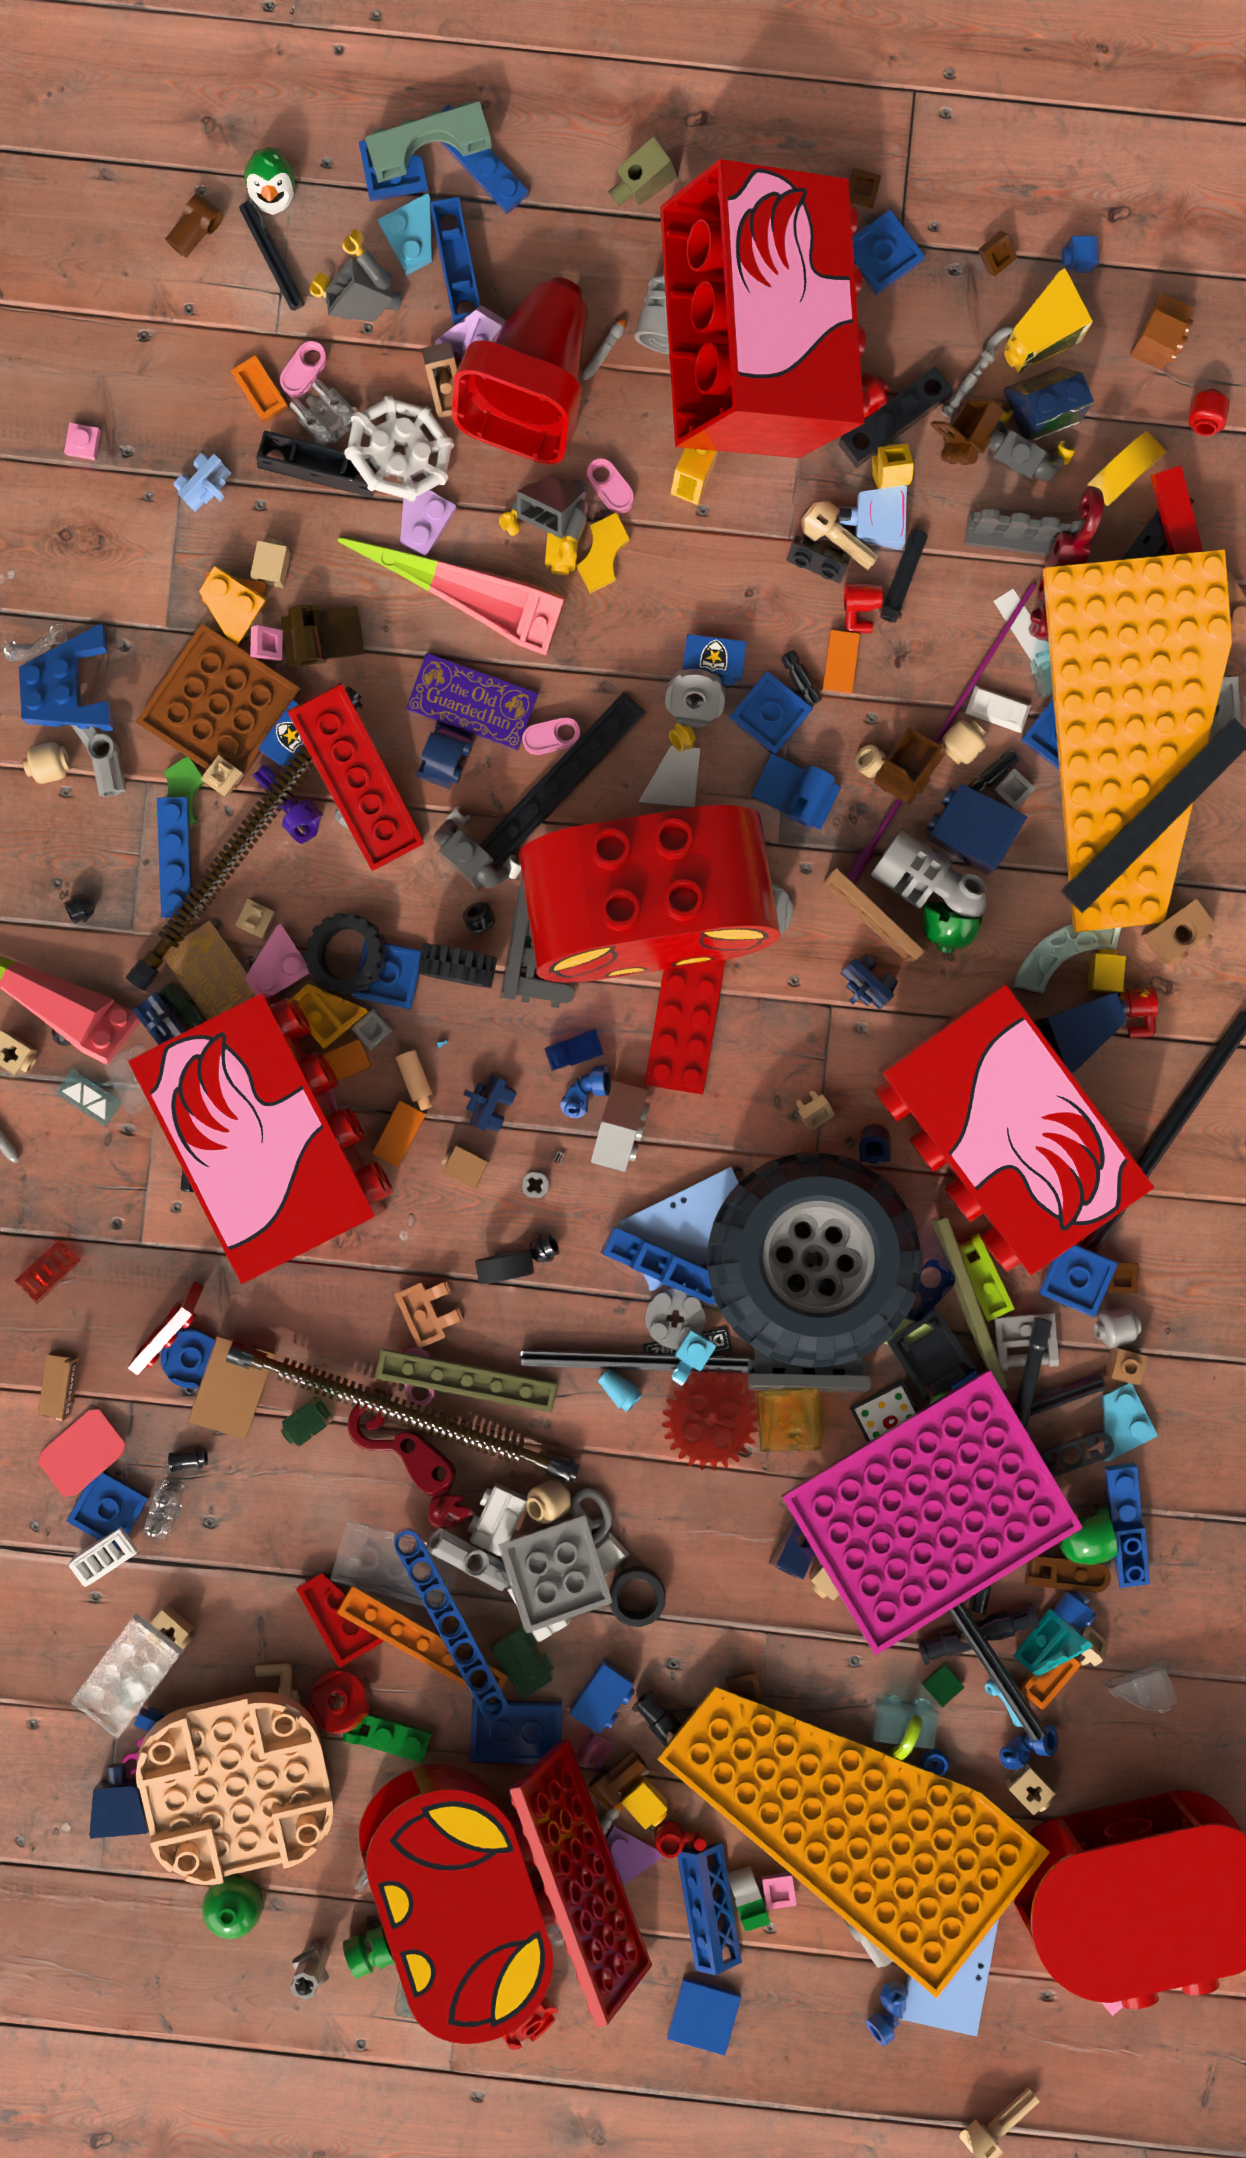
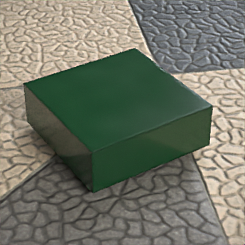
(943, 1685)

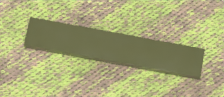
(968, 1298)
(466, 1380)

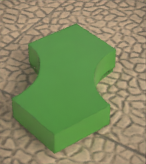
(184, 781)

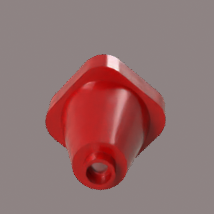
(524, 382)

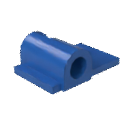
(797, 792)

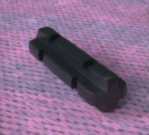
(801, 678)
(994, 771)

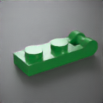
(391, 1737)

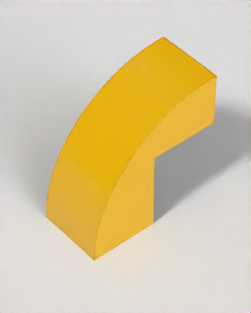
(892, 466)
(1128, 467)

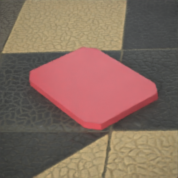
(82, 1453)

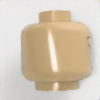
(964, 741)
(46, 762)
(548, 1502)

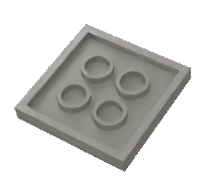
(555, 1573)

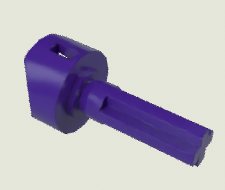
(303, 814)

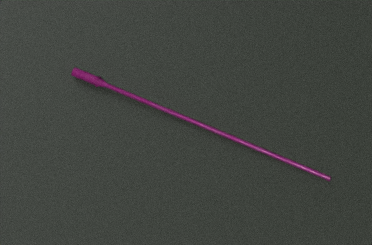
(866, 854)

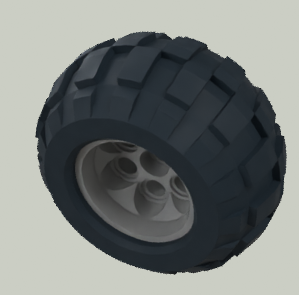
(874, 1234)

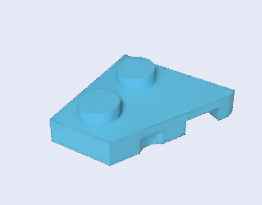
(410, 233)
(1125, 1420)

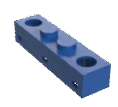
(455, 257)

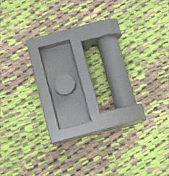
(1016, 1332)

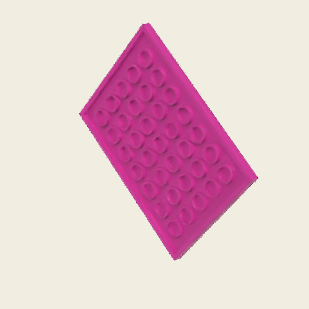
(931, 1511)

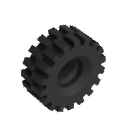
(457, 965)

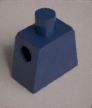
(790, 1556)
(117, 1806)

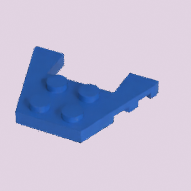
(52, 685)

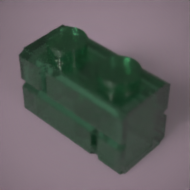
(306, 1421)
(522, 1660)

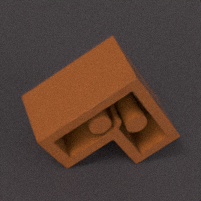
(1163, 332)

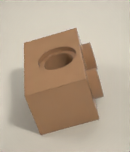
(1163, 939)

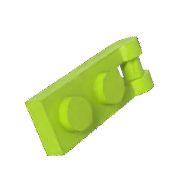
(985, 1280)

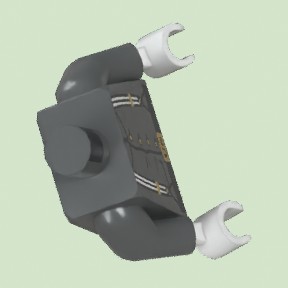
(469, 857)

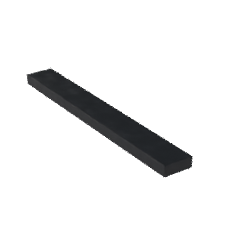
(562, 779)
(1156, 816)

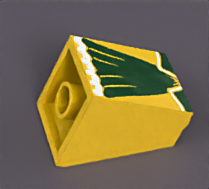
(1049, 326)

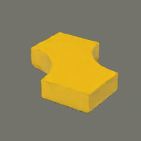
(608, 539)

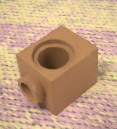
(464, 1166)
(1126, 1365)

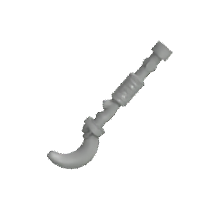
(971, 378)

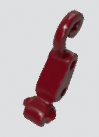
(1072, 551)
(422, 1468)

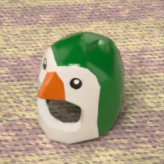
(269, 174)

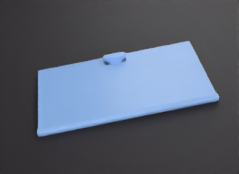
(688, 1224)
(961, 2001)

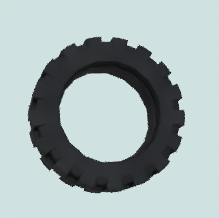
(317, 947)

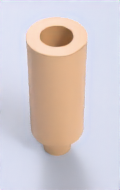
(415, 1079)

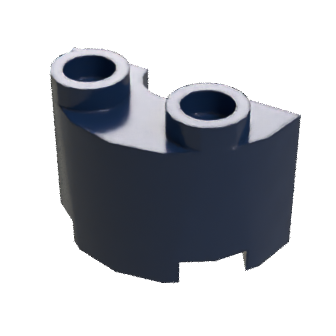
(443, 755)

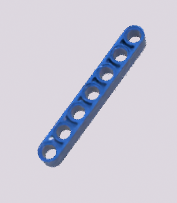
(455, 1637)

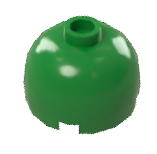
(948, 928)
(232, 1907)

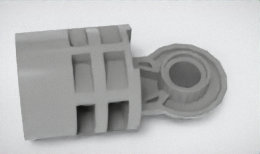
(652, 323)
(918, 870)

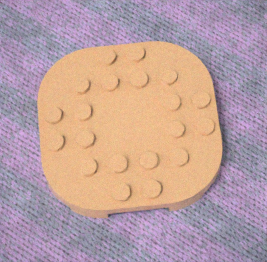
(234, 1786)

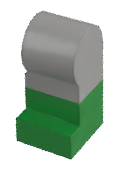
(748, 1898)

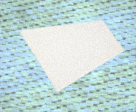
(674, 779)

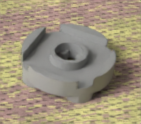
(700, 682)
(663, 1305)

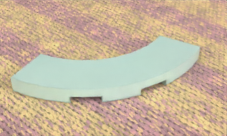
(1055, 950)

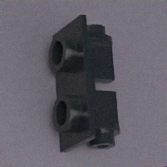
(806, 555)

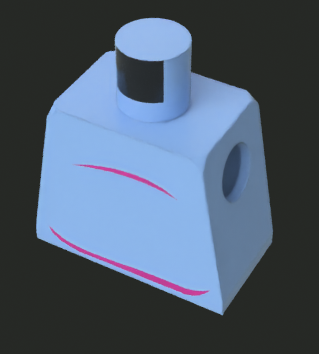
(878, 517)

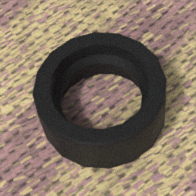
(504, 1267)
(653, 1613)

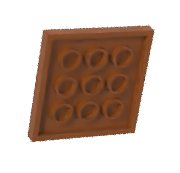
(217, 702)

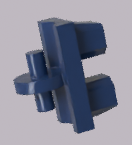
(866, 985)
(158, 1019)
(484, 1100)

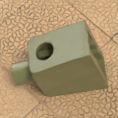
(643, 174)

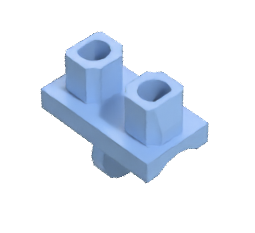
(204, 483)

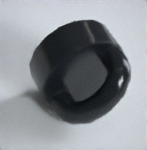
(478, 917)

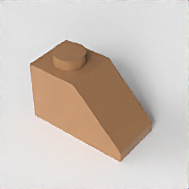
(441, 372)

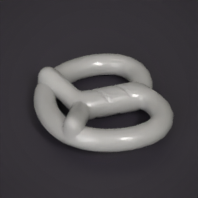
(576, 1510)

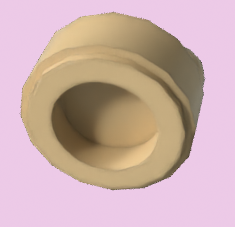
(869, 761)

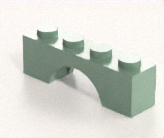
(461, 127)

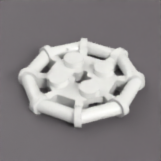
(403, 433)

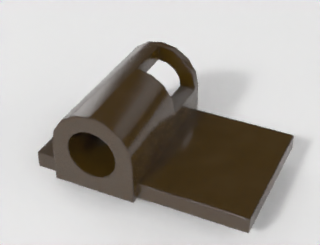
(321, 635)

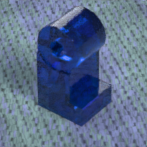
(574, 1050)

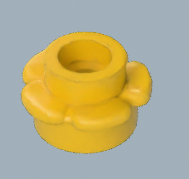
(682, 737)

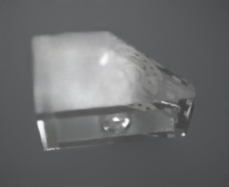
(1144, 1688)

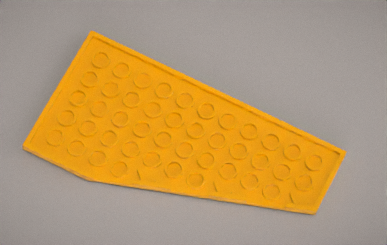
(1134, 700)
(877, 1839)

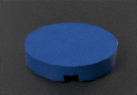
(187, 1357)

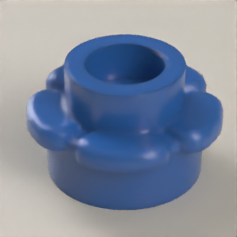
(935, 1755)

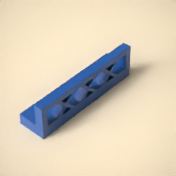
(704, 1912)

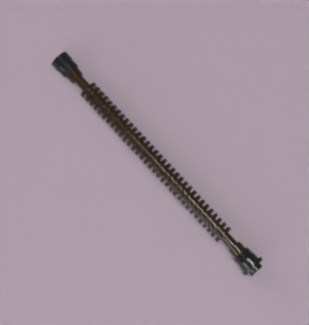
(147, 968)
(553, 1464)

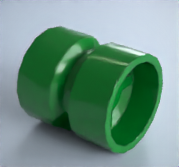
(361, 1958)

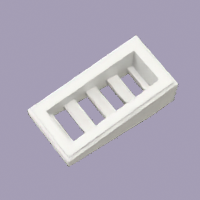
(86, 1566)

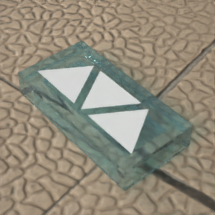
(89, 1098)

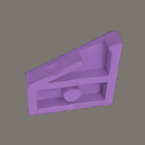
(630, 1853)

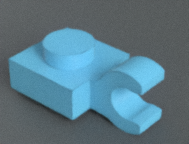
(693, 1352)

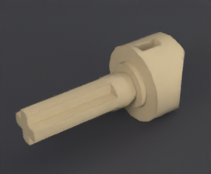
(835, 532)
(983, 2139)

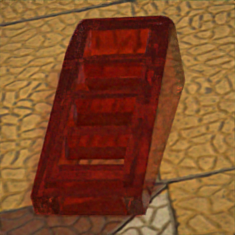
(31, 1272)

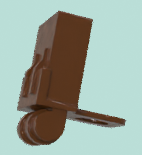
(969, 431)
(909, 766)

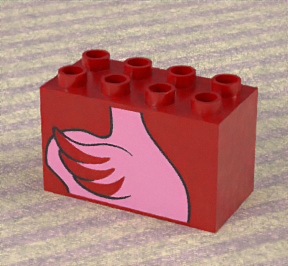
(763, 310)
(1011, 1132)
(261, 1134)

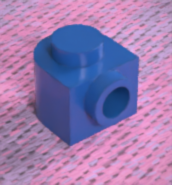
(1081, 254)
(1074, 1610)

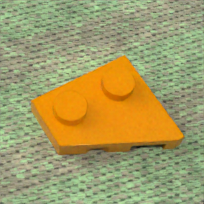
(231, 603)
(327, 1014)

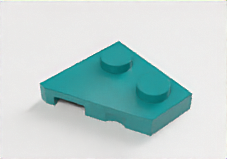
(1051, 1645)

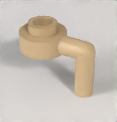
(285, 1672)

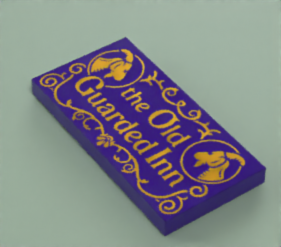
(472, 701)

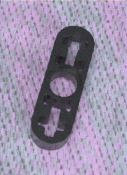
(1095, 1455)

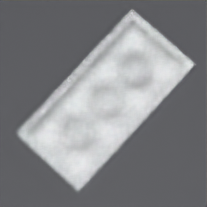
(372, 1564)
(127, 1675)

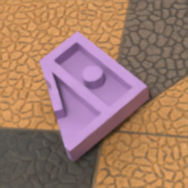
(477, 326)
(425, 521)

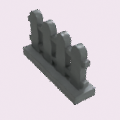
(1015, 532)
(520, 956)
(793, 1376)

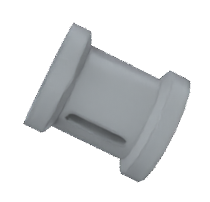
(526, 1183)

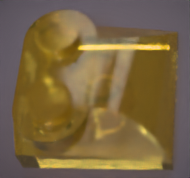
(790, 1420)

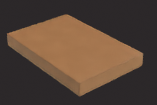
(227, 1393)

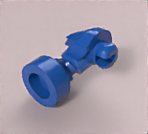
(576, 1100)
(1018, 1750)
(894, 2001)

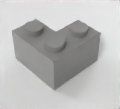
(621, 1126)

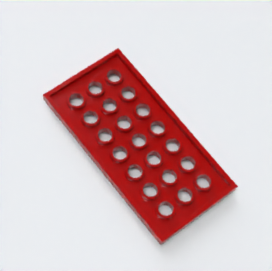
(581, 1881)

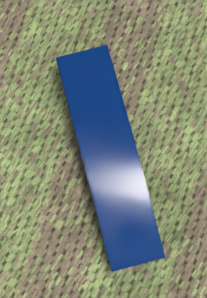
(658, 1263)

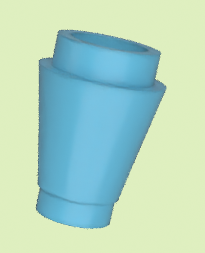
(620, 1390)

